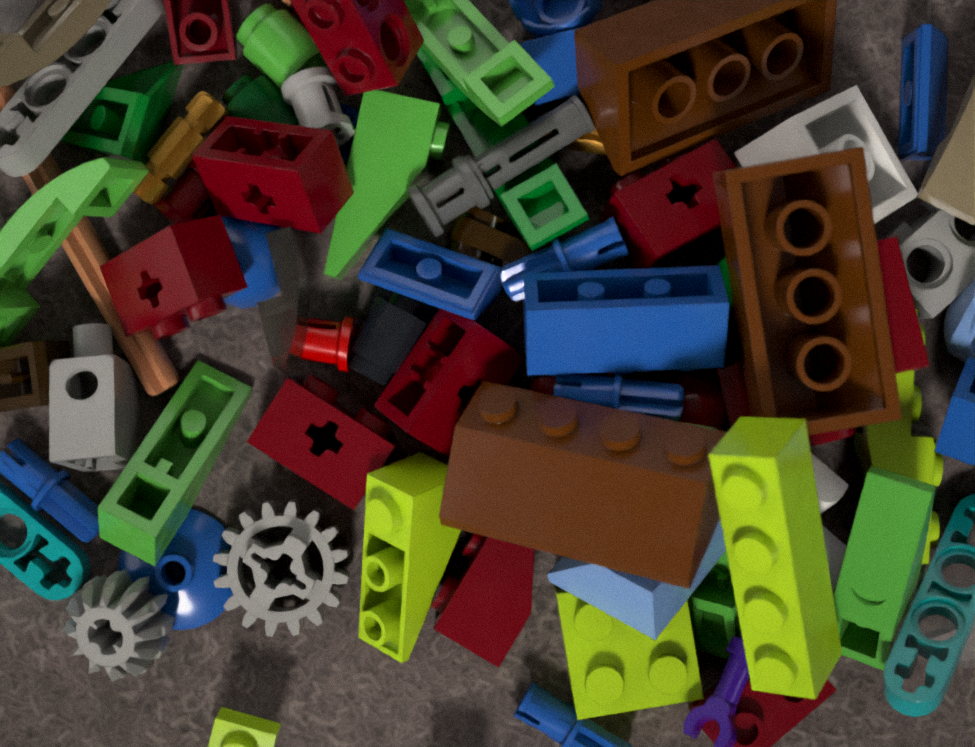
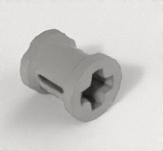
(316, 103)

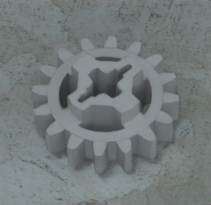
(257, 550)

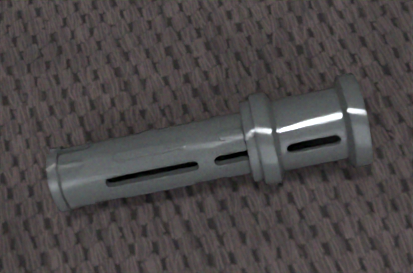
(566, 121)

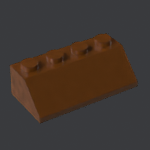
(698, 70)
(808, 290)
(583, 482)

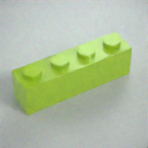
(777, 554)

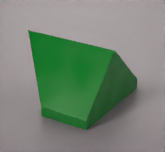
(127, 114)

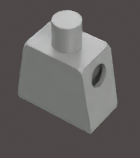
(88, 427)

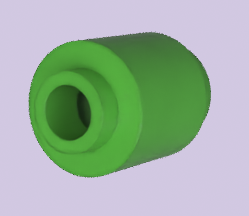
(278, 44)

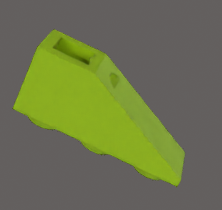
(402, 552)

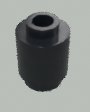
(387, 337)

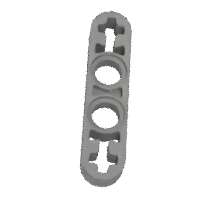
(28, 143)

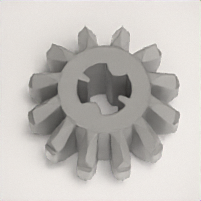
(118, 625)

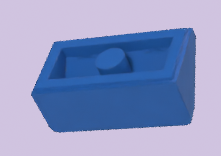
(922, 93)
(432, 274)

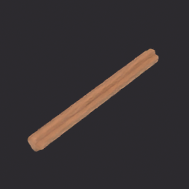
(86, 255)

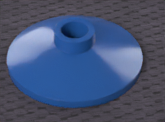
(195, 598)

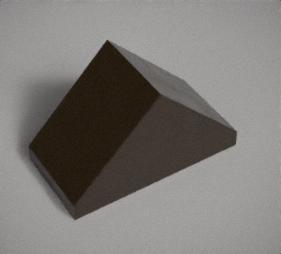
(26, 373)

